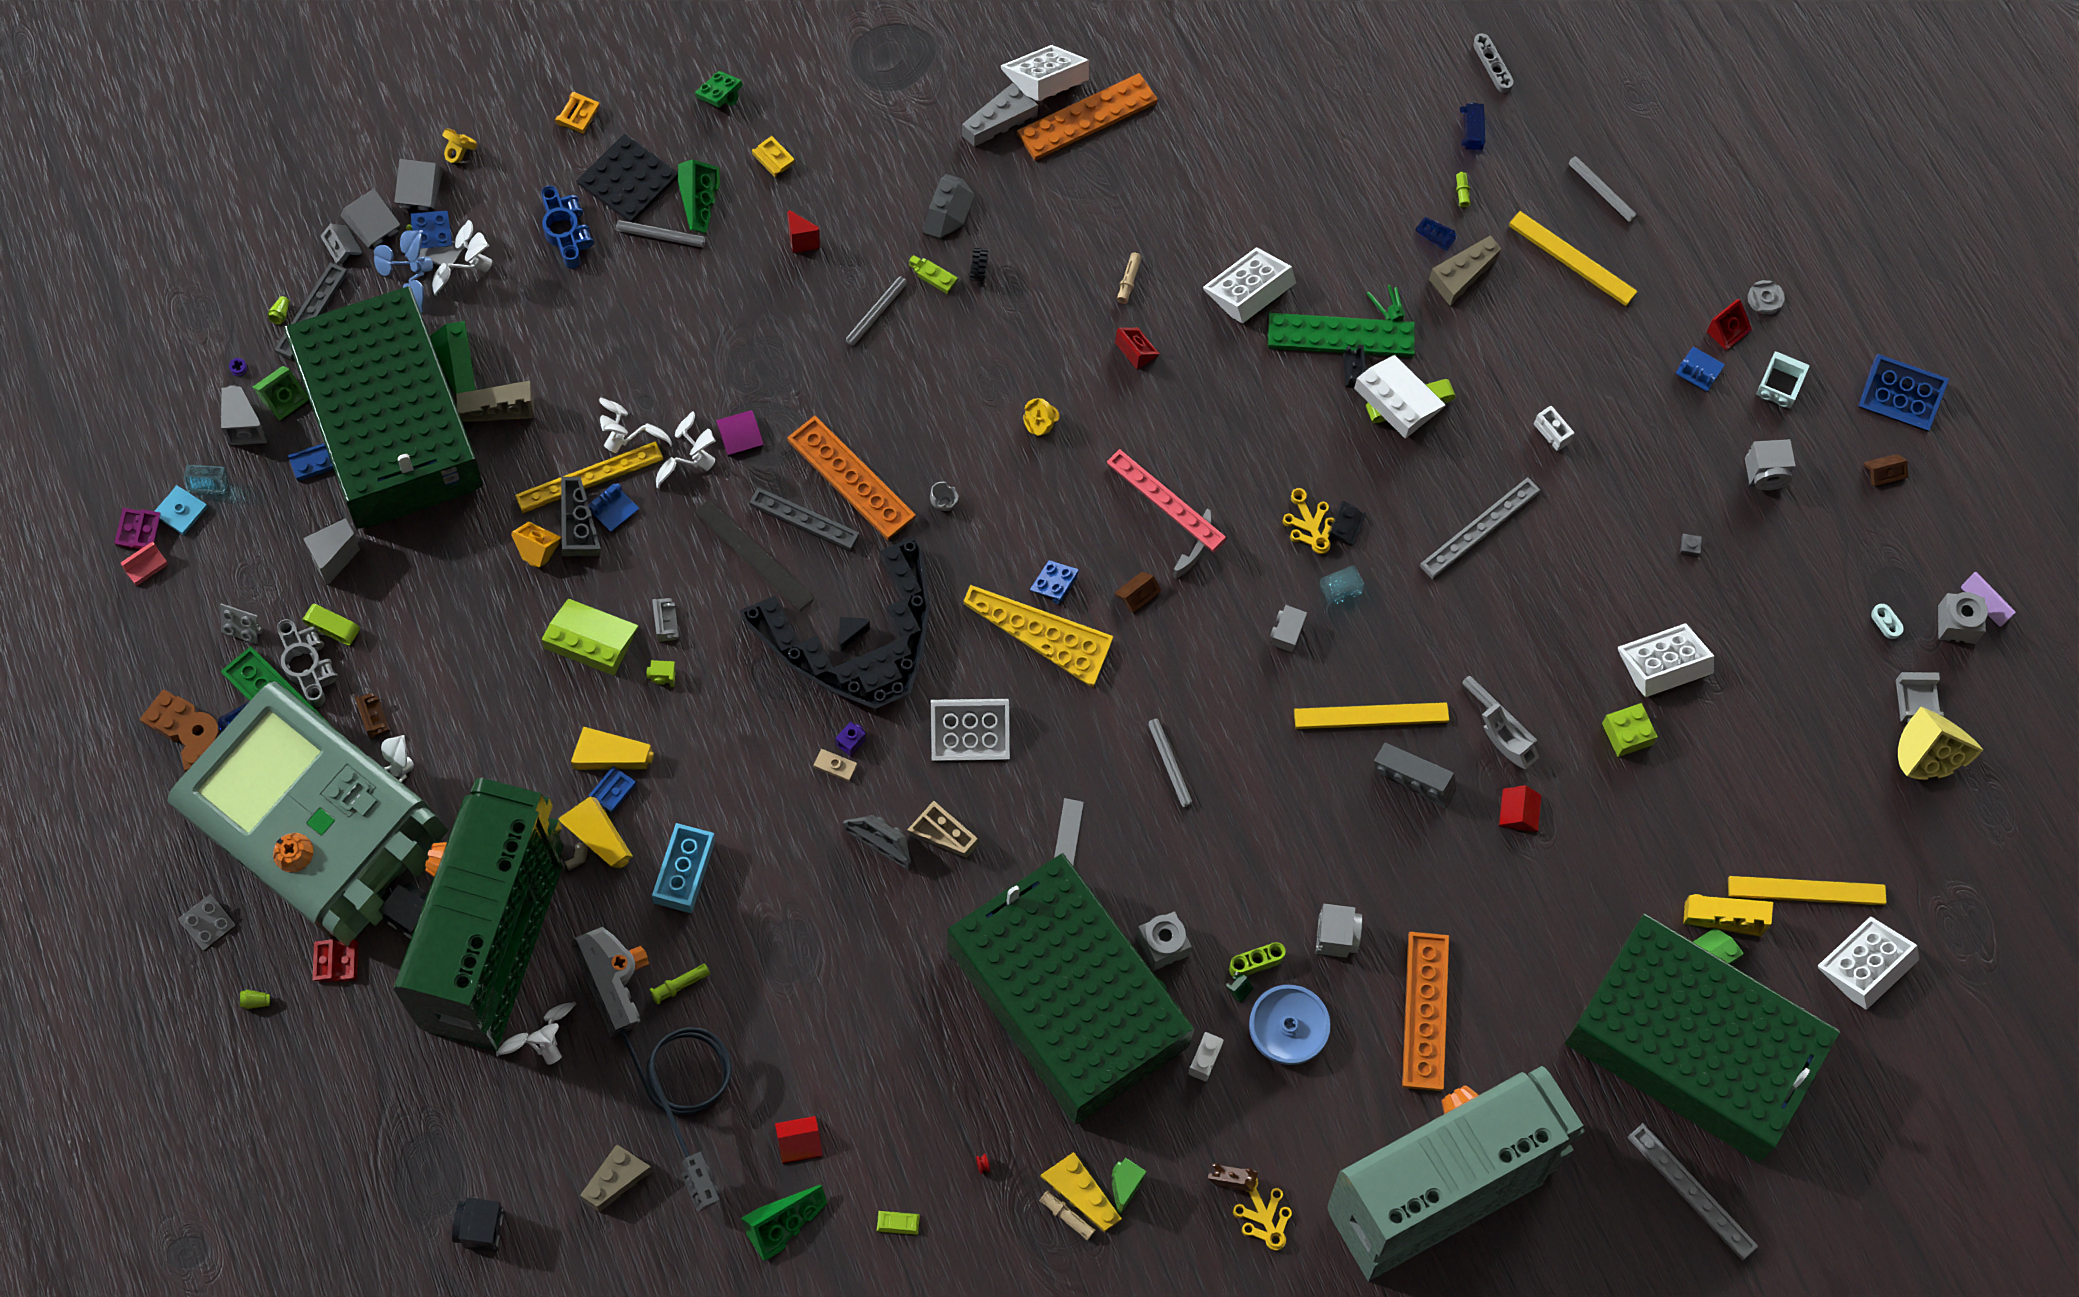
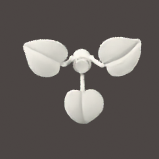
(472, 256)
(618, 432)
(700, 457)
(395, 752)
(544, 1037)

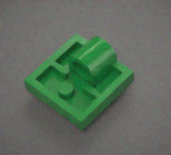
(720, 89)

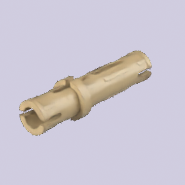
(1126, 284)
(1061, 1210)

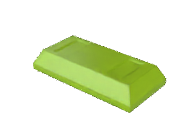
(898, 1222)

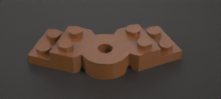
(180, 721)

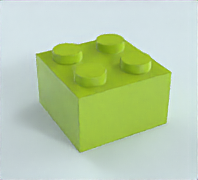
(1629, 730)

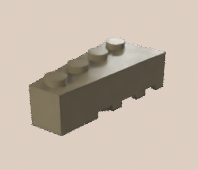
(497, 403)

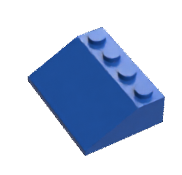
(1903, 392)

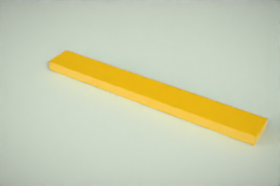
(1572, 258)
(591, 475)
(1371, 715)
(1806, 890)

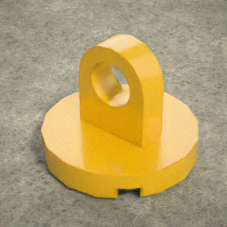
(459, 143)
(1040, 416)

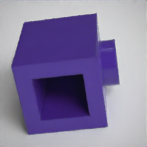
(850, 738)

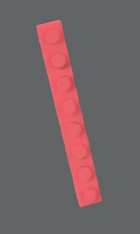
(1166, 501)

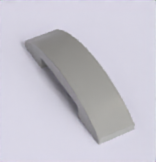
(1186, 563)

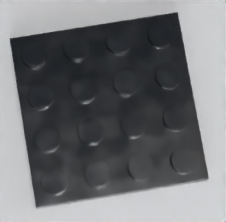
(627, 178)

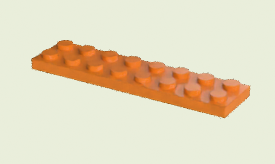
(1087, 116)
(851, 478)
(1425, 1011)

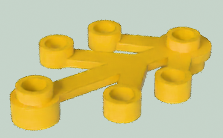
(1309, 524)
(1265, 1217)

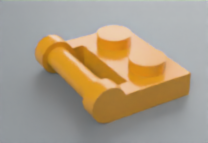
(582, 115)

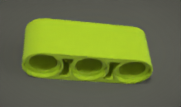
(331, 624)
(1263, 953)

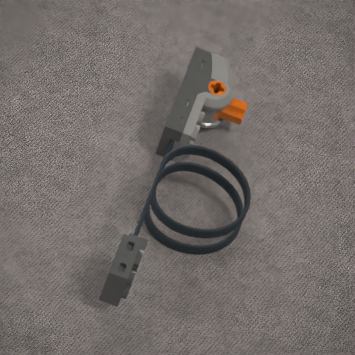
(606, 970)

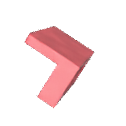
(144, 563)

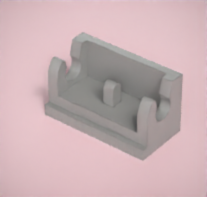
(665, 619)

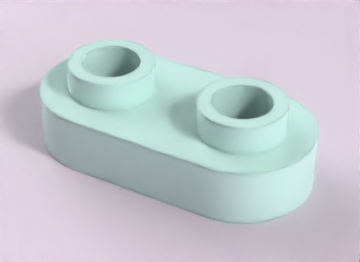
(1887, 622)

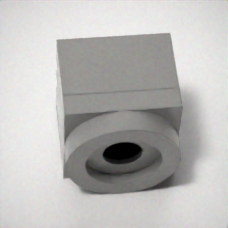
(1770, 464)
(1962, 617)
(1338, 931)
(1163, 940)

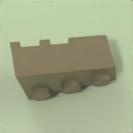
(614, 1177)

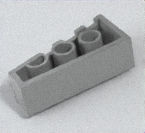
(998, 115)

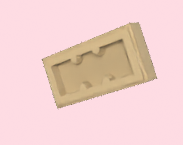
(835, 765)

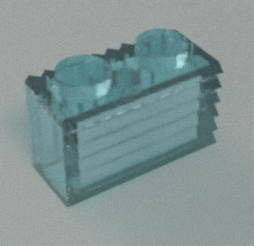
(206, 479)
(1341, 585)

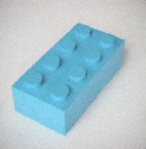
(683, 868)

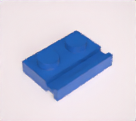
(310, 462)
(613, 789)

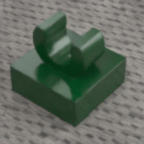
(1240, 987)

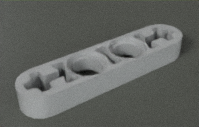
(1491, 63)

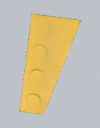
(1729, 914)

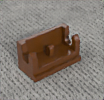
(372, 715)
(1233, 1177)

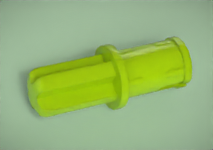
(1463, 189)

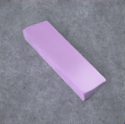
(1997, 608)

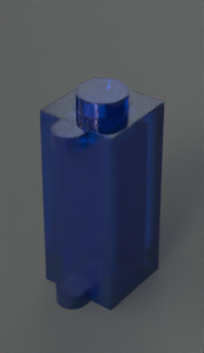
(1473, 126)

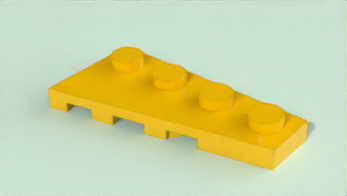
(1081, 1190)

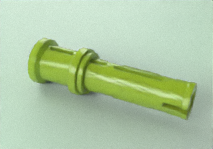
(671, 988)

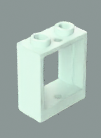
(1789, 366)

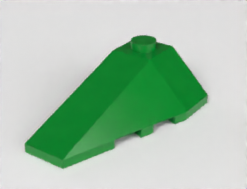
(778, 1221)

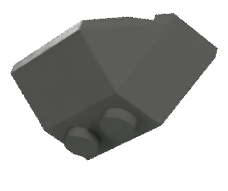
(948, 207)
(880, 837)

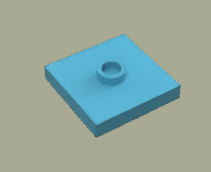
(181, 510)

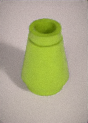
(278, 311)
(254, 999)

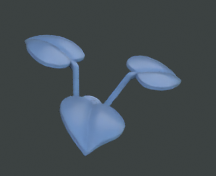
(410, 245)

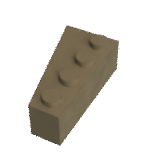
(1463, 269)

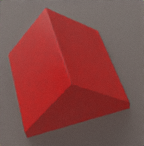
(802, 233)
(1730, 325)
(1135, 346)
(1520, 808)
(798, 1139)

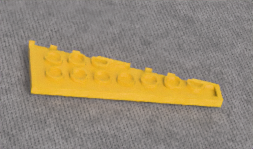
(1062, 641)

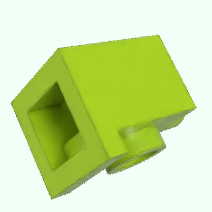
(662, 672)

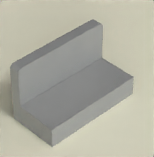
(340, 242)

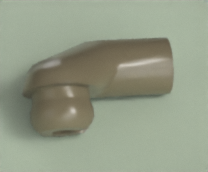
(579, 856)

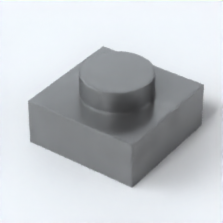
(1690, 545)

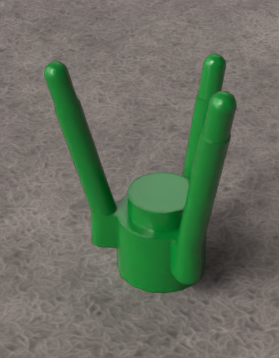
(1395, 311)

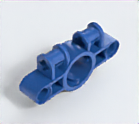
(562, 209)

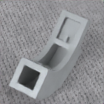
(1507, 740)

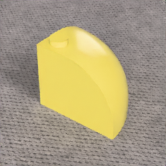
(1934, 746)

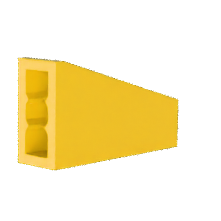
(603, 750)
(596, 830)

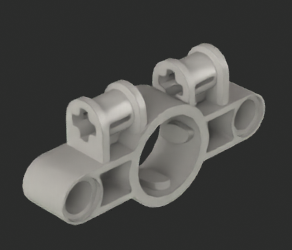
(301, 643)

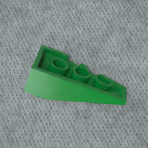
(698, 186)
(454, 356)

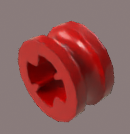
(982, 1163)

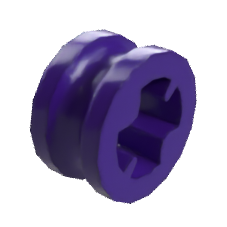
(232, 367)

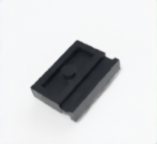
(1346, 523)

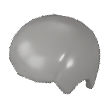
(943, 496)

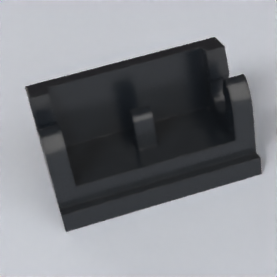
(1353, 364)

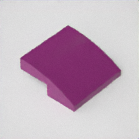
(739, 432)
(137, 528)

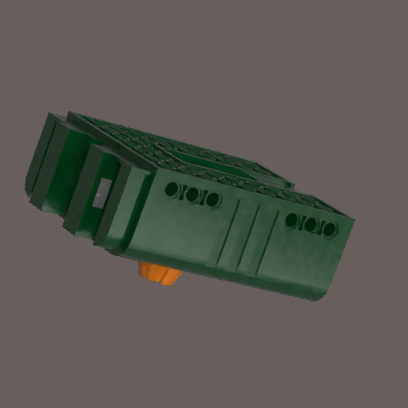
(481, 914)

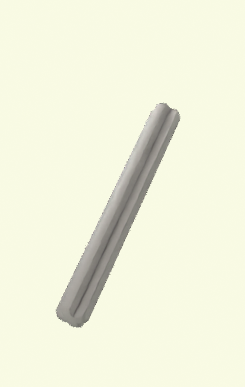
(1602, 188)
(660, 233)
(876, 311)
(1481, 694)
(1170, 763)

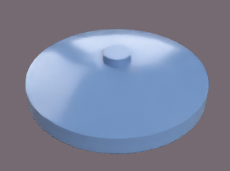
(1289, 1024)

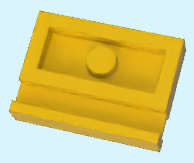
(773, 156)

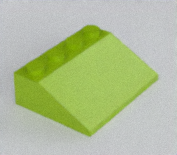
(589, 636)

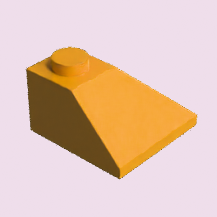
(535, 543)

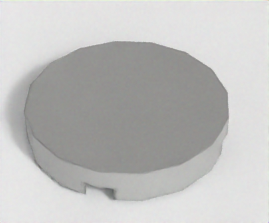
(1766, 297)

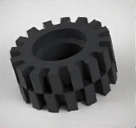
(979, 264)

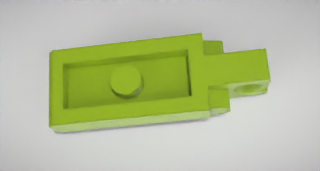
(933, 274)

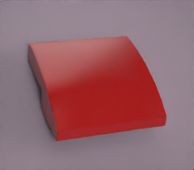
(335, 961)

